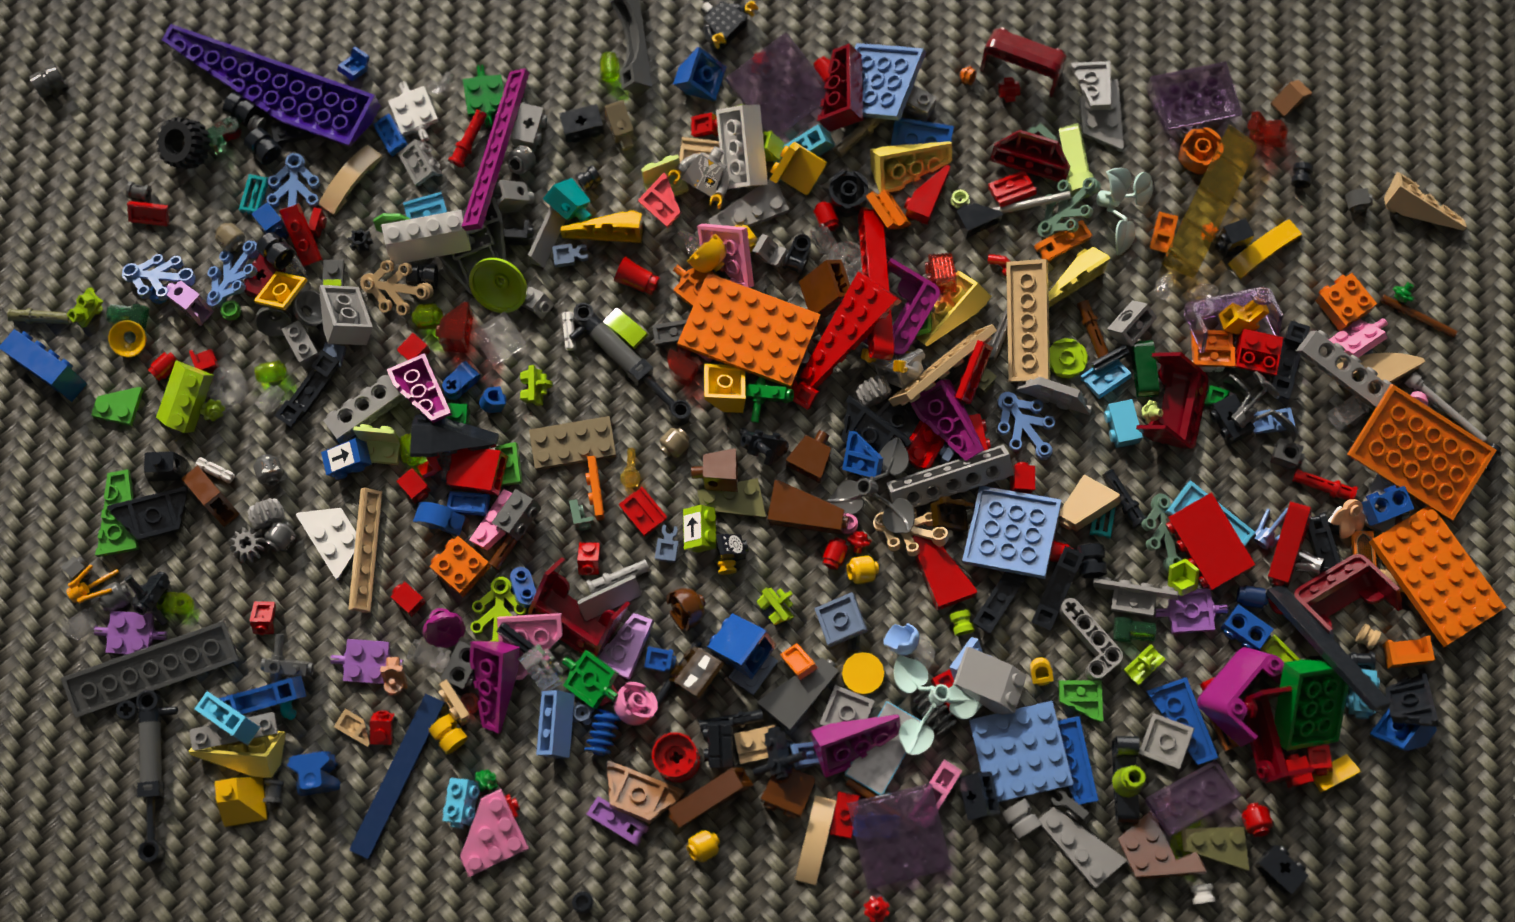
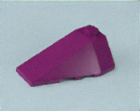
(420, 387)
(948, 418)
(495, 674)
(846, 741)

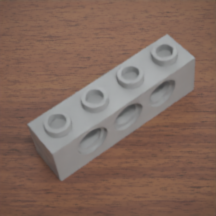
(377, 408)

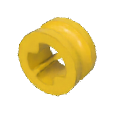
(726, 567)

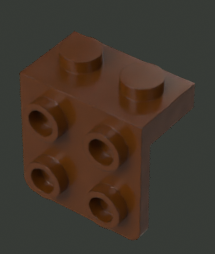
(788, 794)

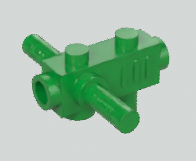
(761, 392)

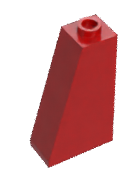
(1289, 544)
(942, 575)

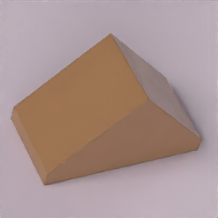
(1290, 97)

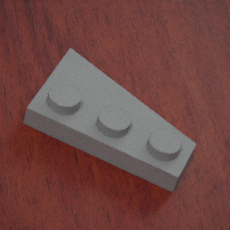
(1095, 83)

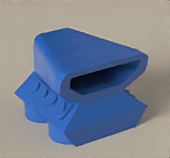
(314, 772)

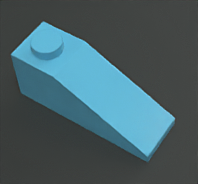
(815, 140)
(227, 718)

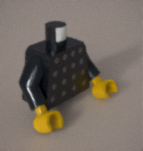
(725, 21)

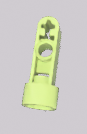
(1075, 153)

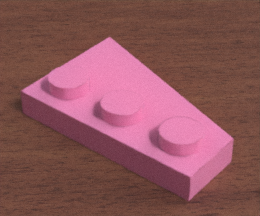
(486, 533)

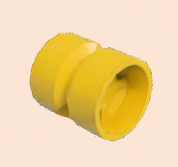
(449, 735)

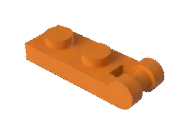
(1063, 241)

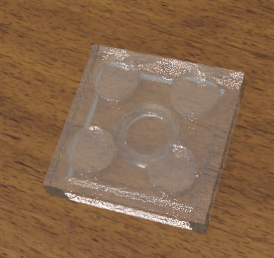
(498, 338)

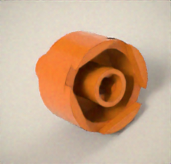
(1199, 149)

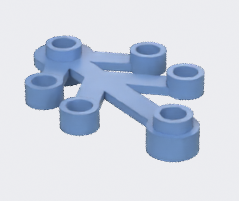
(293, 184)
(133, 273)
(219, 292)
(1023, 422)

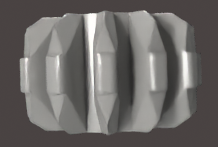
(873, 391)
(265, 513)
(245, 538)

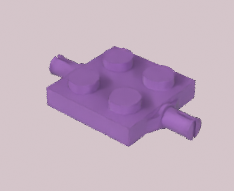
(1192, 612)
(129, 632)
(363, 660)

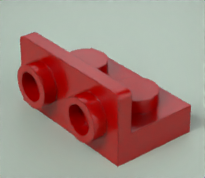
(925, 446)

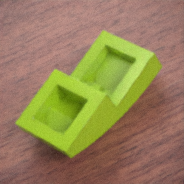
(626, 328)

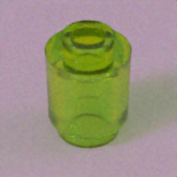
(609, 67)
(270, 371)
(405, 450)

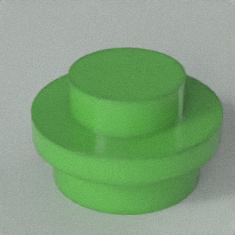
(230, 310)

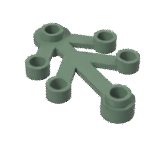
(1066, 210)
(1159, 510)

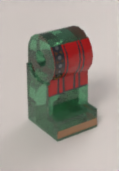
(223, 132)

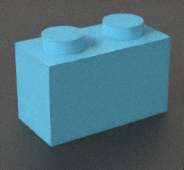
(1122, 423)

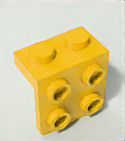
(798, 168)

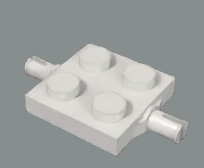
(413, 111)

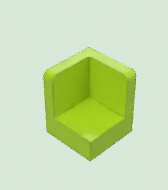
(772, 146)
(1183, 577)

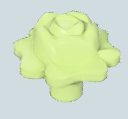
(1151, 412)

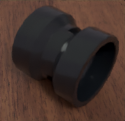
(1302, 174)
(588, 178)

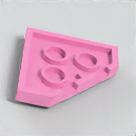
(737, 256)
(540, 629)
(492, 835)

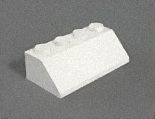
(742, 145)
(426, 237)

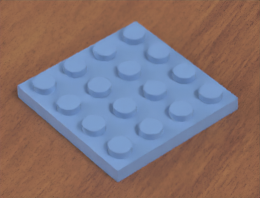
(888, 78)
(1012, 532)
(1022, 751)

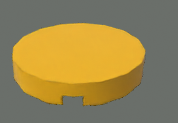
(863, 673)

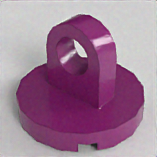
(443, 628)

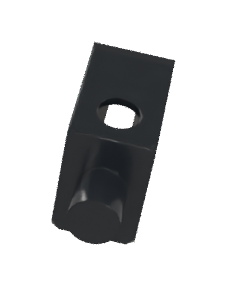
(161, 466)

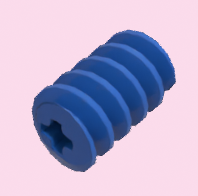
(603, 733)

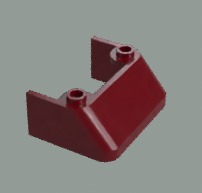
(1025, 54)
(1181, 403)
(1345, 584)
(577, 633)
(1267, 746)

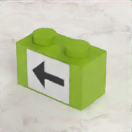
(699, 528)

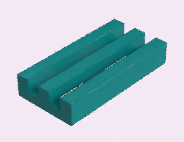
(261, 196)
(1100, 532)

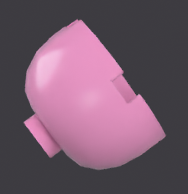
(635, 704)

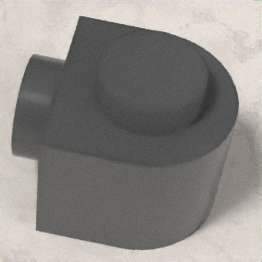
(1358, 200)
(75, 567)

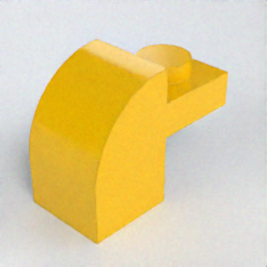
(1236, 317)

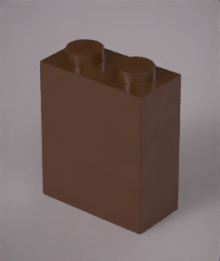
(825, 287)

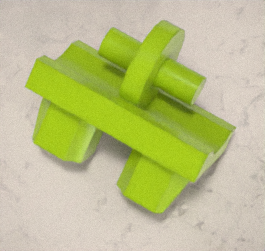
(86, 307)
(537, 385)
(771, 598)
(1144, 665)

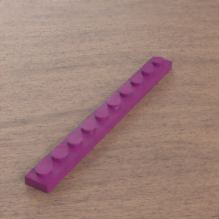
(495, 150)

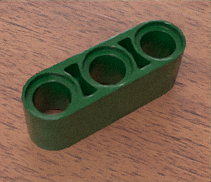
(1145, 369)

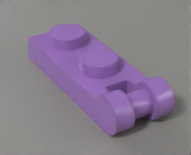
(616, 821)

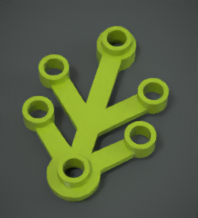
(499, 609)

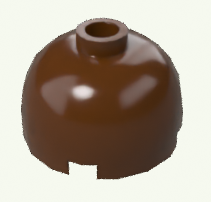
(687, 607)

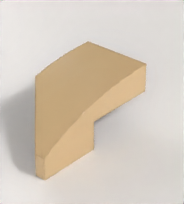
(352, 726)

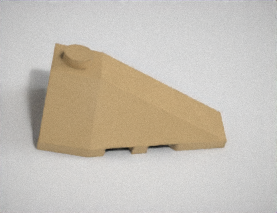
(1409, 201)

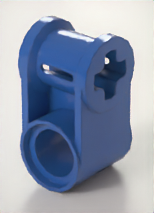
(462, 378)

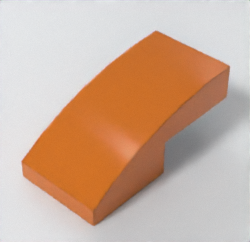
(1163, 232)

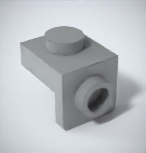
(769, 251)
(537, 302)

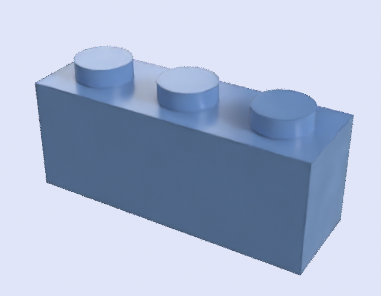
(555, 724)

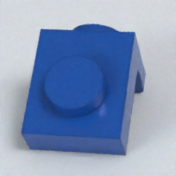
(354, 65)
(659, 659)

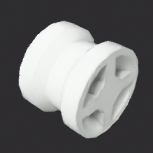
(1203, 893)

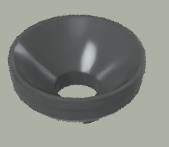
(311, 301)
(271, 325)

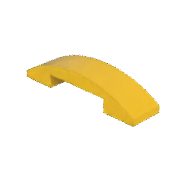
(1264, 247)

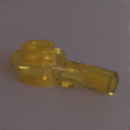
(630, 476)

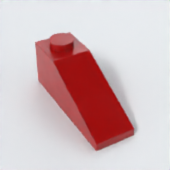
(925, 198)

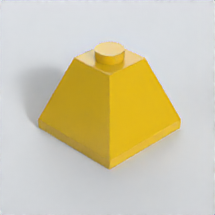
(281, 290)
(724, 387)
(241, 800)

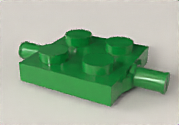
(483, 94)
(590, 679)

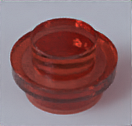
(470, 702)

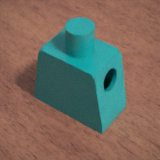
(568, 200)

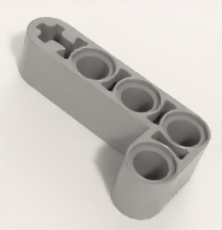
(1086, 637)

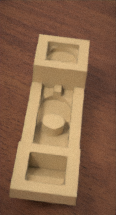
(348, 177)
(815, 840)

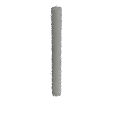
(1035, 202)

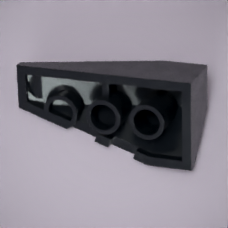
(447, 435)

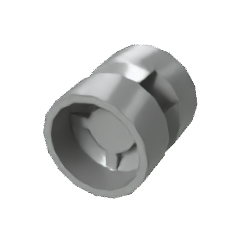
(1021, 818)

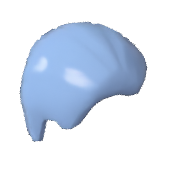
(902, 639)

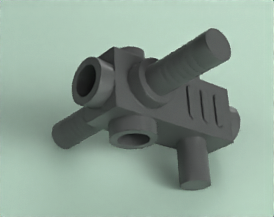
(278, 665)

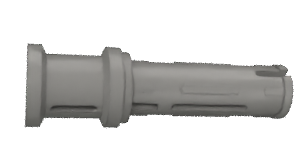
(609, 579)

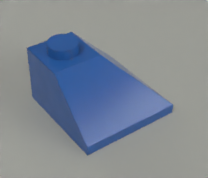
(700, 75)
(1402, 735)

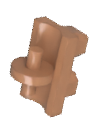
(393, 676)

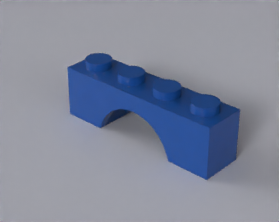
(266, 695)

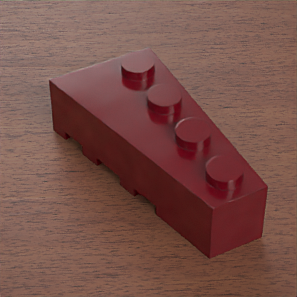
(843, 90)

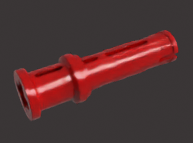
(464, 147)
(1334, 488)

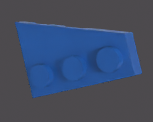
(920, 132)

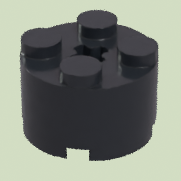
(839, 193)

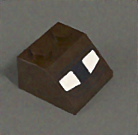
(695, 672)

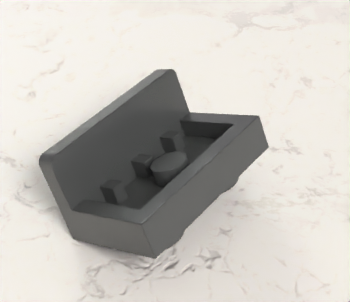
(517, 514)

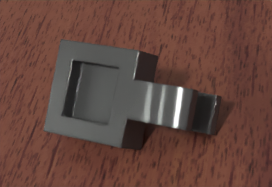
(1073, 809)

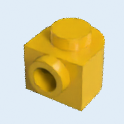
(1041, 671)

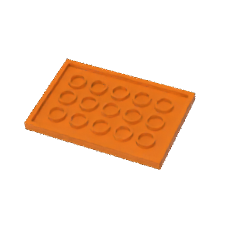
(749, 330)
(1422, 452)
(1437, 575)

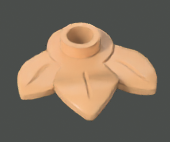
(1349, 518)

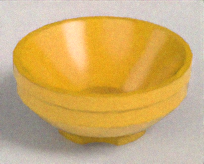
(120, 345)

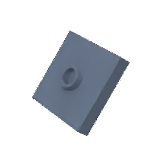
(841, 619)

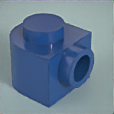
(492, 400)

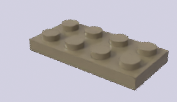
(572, 443)

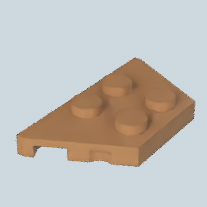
(638, 793)

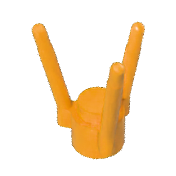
(79, 591)

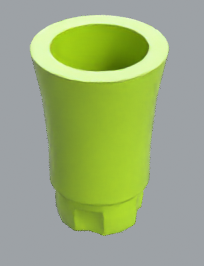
(1123, 785)

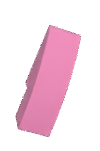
(944, 780)

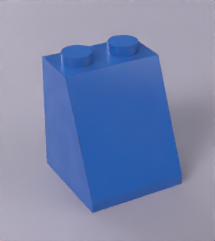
(742, 645)

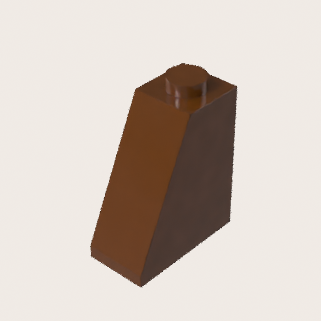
(210, 496)

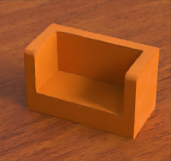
(1408, 652)

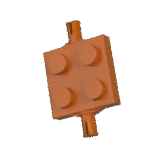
(690, 284)

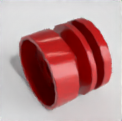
(665, 752)

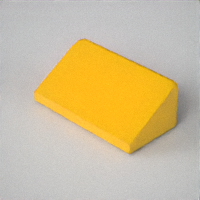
(1342, 769)

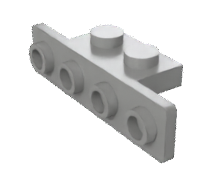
(1134, 598)
(214, 735)

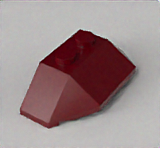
(1032, 155)

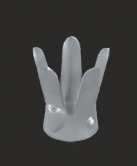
(1311, 564)

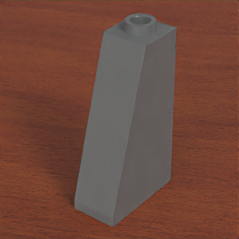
(795, 697)

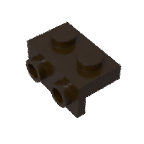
(950, 513)

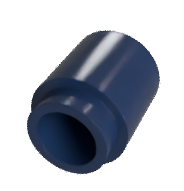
(1252, 596)

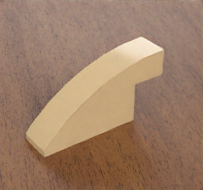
(1388, 366)

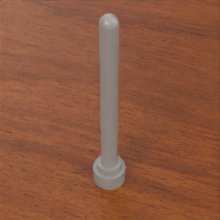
(1415, 382)

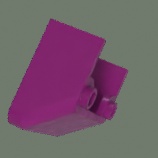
(920, 298)
(1221, 697)

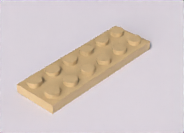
(1028, 320)
(941, 367)

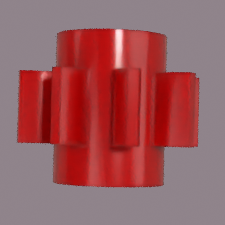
(1009, 89)

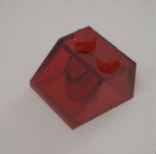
(456, 329)

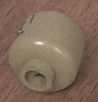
(230, 237)
(674, 442)

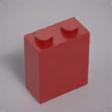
(477, 471)

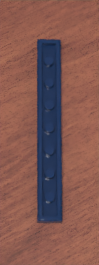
(396, 777)

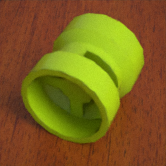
(962, 622)

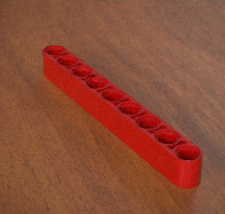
(875, 267)

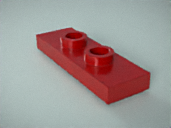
(300, 234)
(974, 371)

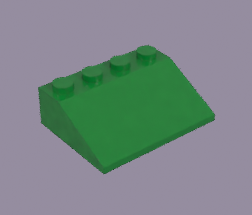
(1313, 708)

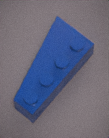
(43, 364)

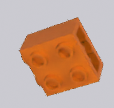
(1345, 301)
(459, 566)

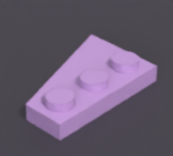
(627, 645)

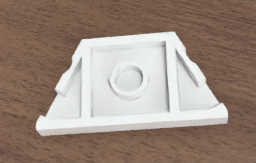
(332, 537)

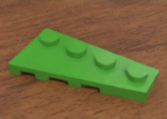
(112, 535)

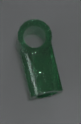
(136, 313)
(1127, 630)

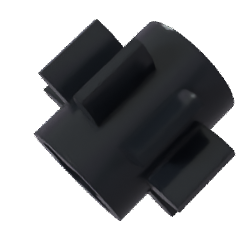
(364, 237)

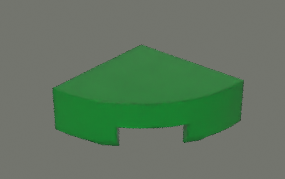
(1214, 395)

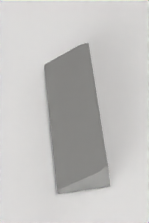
(546, 238)
(609, 598)

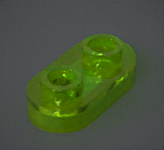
(171, 602)

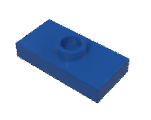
(390, 134)
(469, 503)

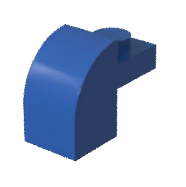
(439, 517)

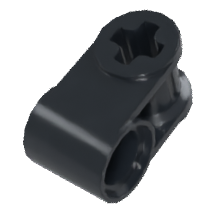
(796, 257)

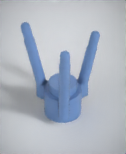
(1265, 537)

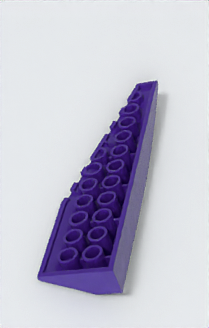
(281, 89)

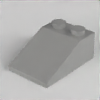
(344, 315)
(990, 681)

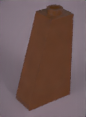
(804, 511)
(710, 796)

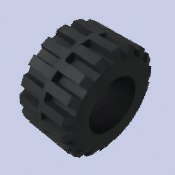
(171, 142)

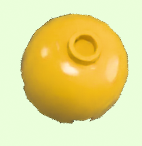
(709, 256)

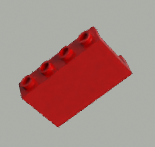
(1209, 541)

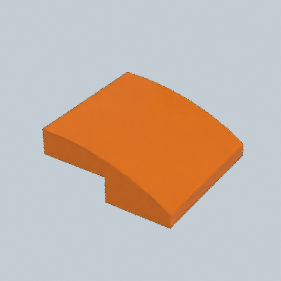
(888, 210)
(1218, 350)

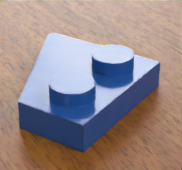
(861, 457)

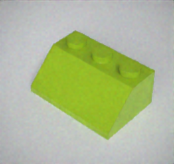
(184, 397)

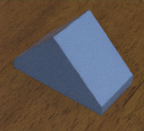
(812, 758)

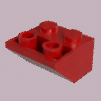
(1258, 352)

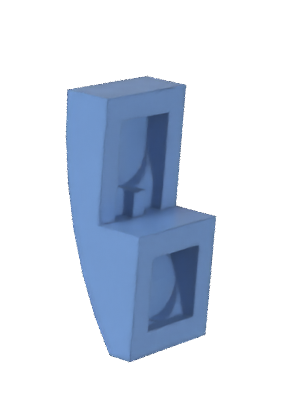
(1269, 423)

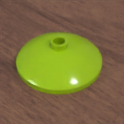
(494, 292)

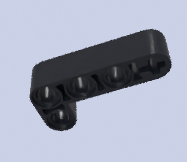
(1124, 754)

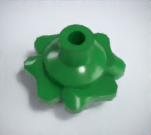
(1404, 294)
(486, 780)

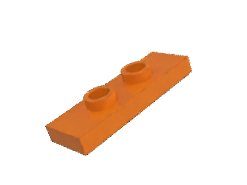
(592, 479)

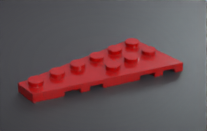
(852, 322)

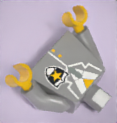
(705, 174)
(900, 369)

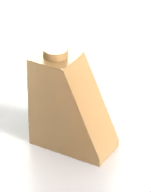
(1087, 503)

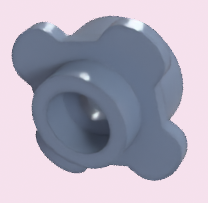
(586, 718)

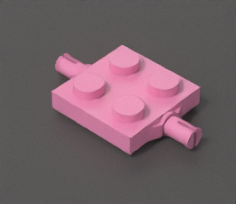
(1361, 337)

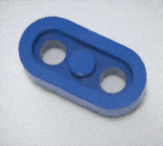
(522, 586)

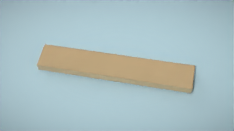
(365, 550)

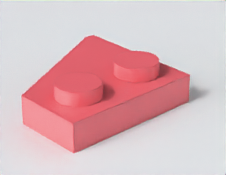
(661, 201)

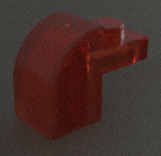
(1267, 133)
(681, 367)

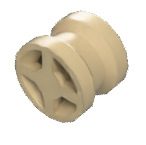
(1368, 636)

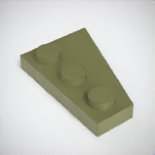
(744, 502)
(1219, 844)

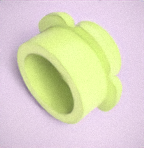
(959, 195)

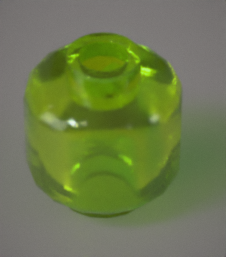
(427, 316)

